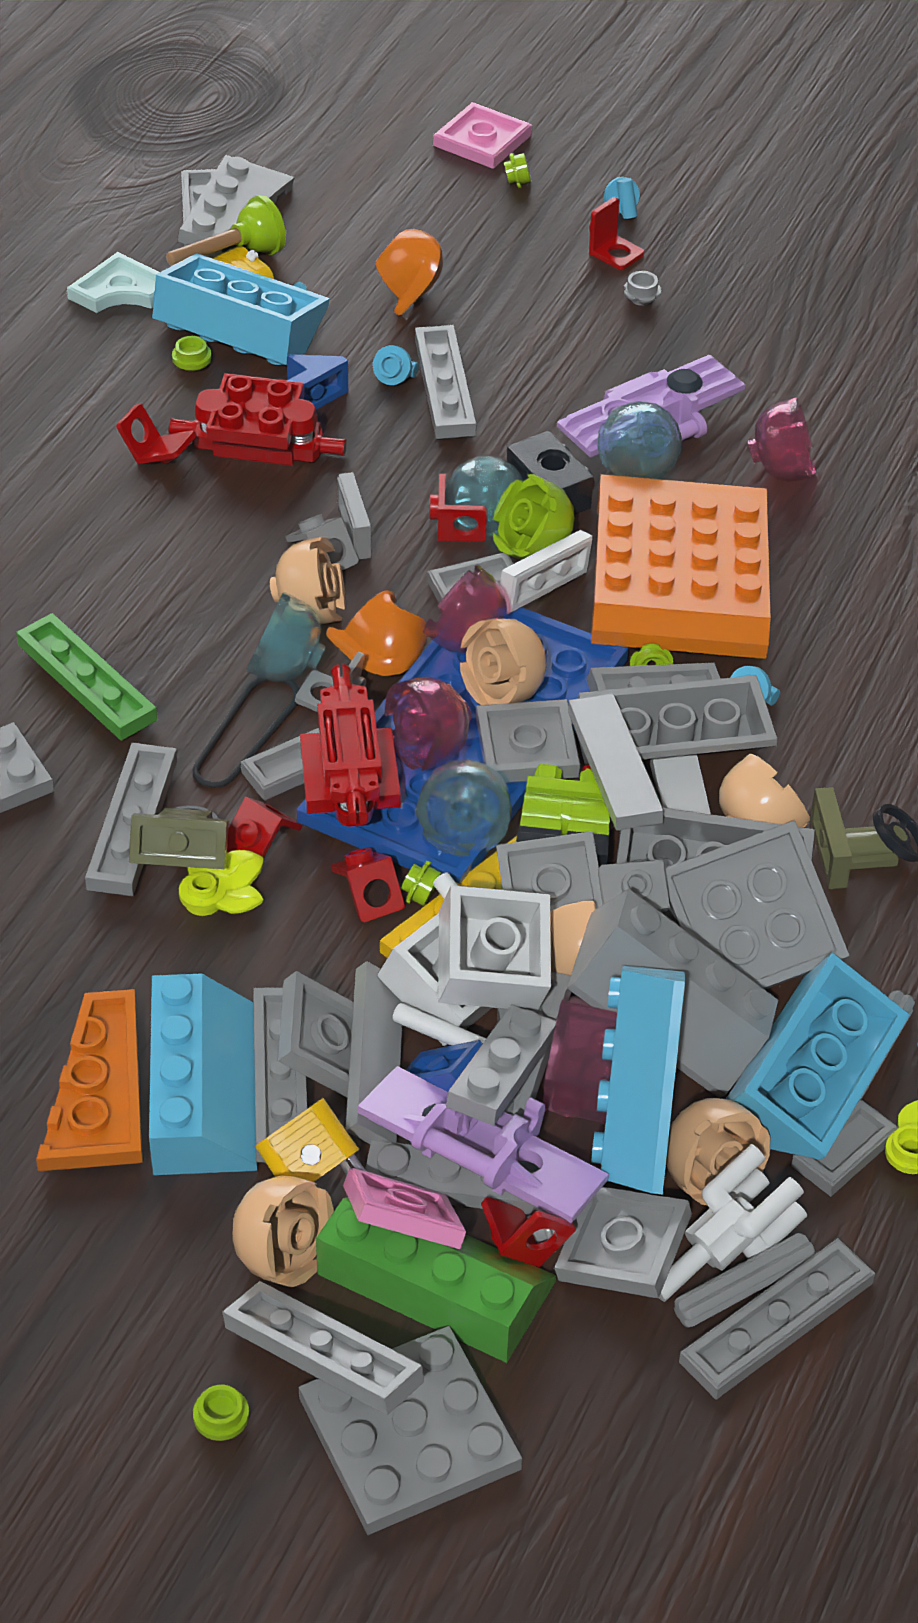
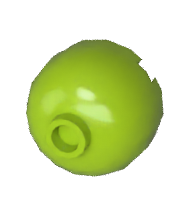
(532, 517)

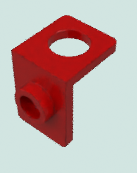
(604, 236)
(153, 446)
(449, 513)
(257, 826)
(361, 868)
(514, 1232)

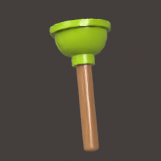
(257, 227)

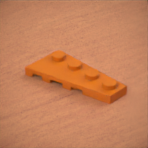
(99, 1090)

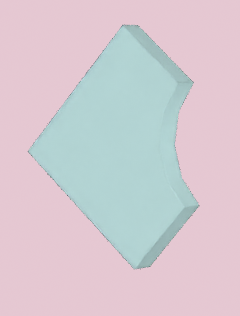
(115, 283)

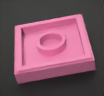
(482, 135)
(403, 1208)

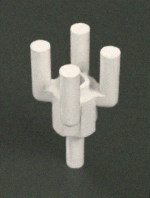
(733, 1223)

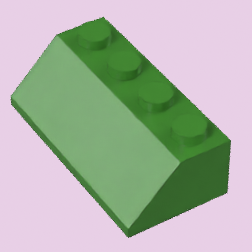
(470, 1288)

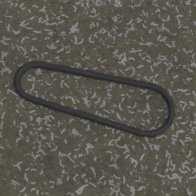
(215, 784)

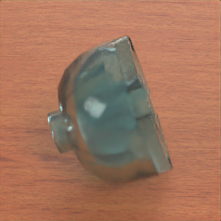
(639, 440)
(480, 483)
(288, 642)
(464, 807)

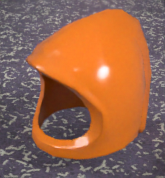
(410, 266)
(384, 633)

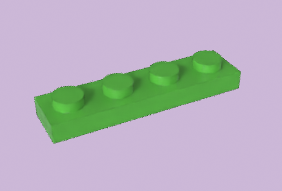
(87, 676)

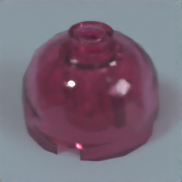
(783, 442)
(470, 600)
(428, 721)

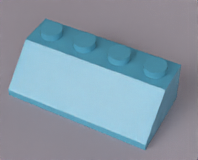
(238, 308)
(819, 1058)
(641, 1076)
(201, 1077)

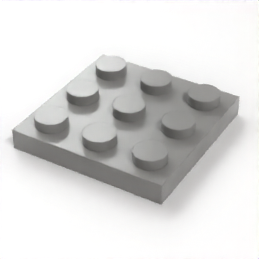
(757, 906)
(422, 1452)

